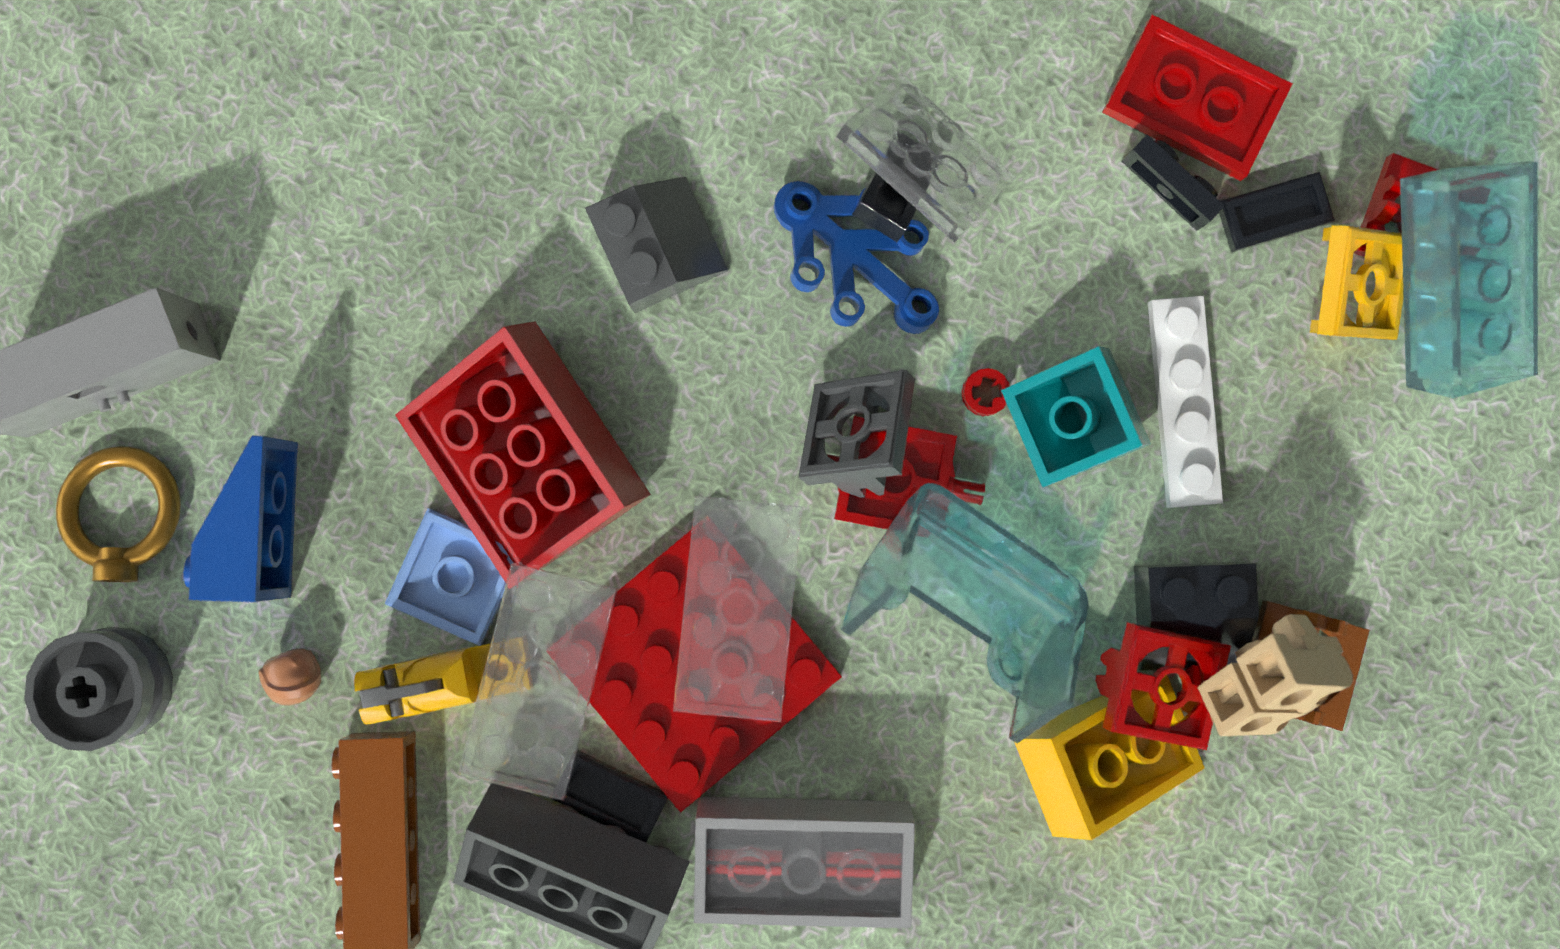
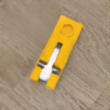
(421, 684)

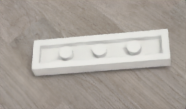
(1185, 402)

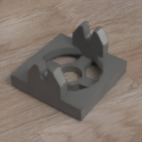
(863, 395)

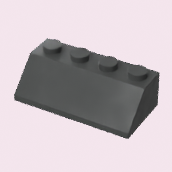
(569, 869)

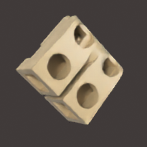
(1276, 679)

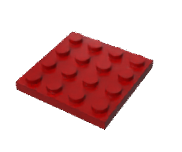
(639, 683)

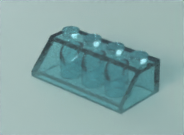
(1470, 277)

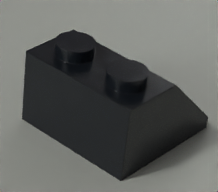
(1197, 601)

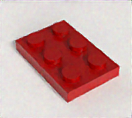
(1197, 98)

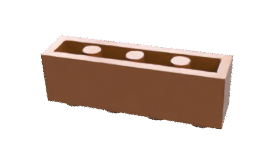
(377, 840)

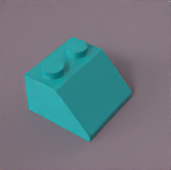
(1075, 416)

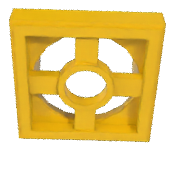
(1376, 315)

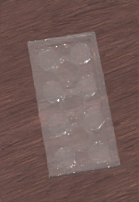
(737, 608)
(537, 681)

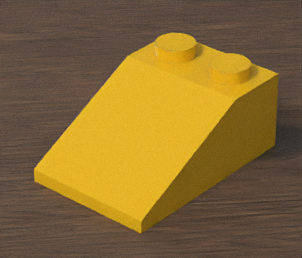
(1098, 776)

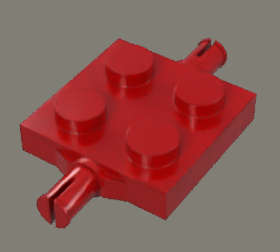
(926, 460)

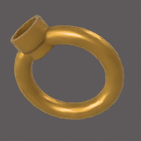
(117, 563)

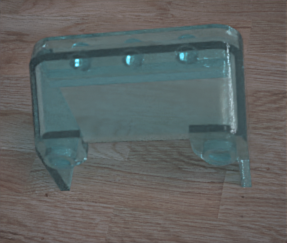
(991, 587)

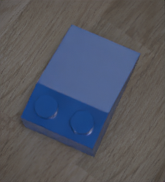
(249, 532)

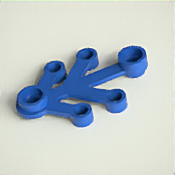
(847, 251)

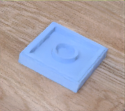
(449, 579)

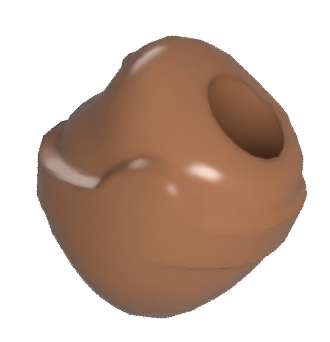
(291, 676)

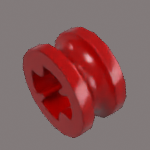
(974, 381)

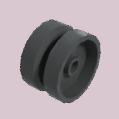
(98, 688)

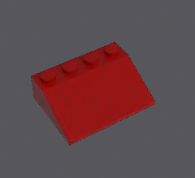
(521, 450)

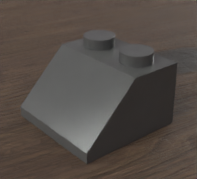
(656, 241)

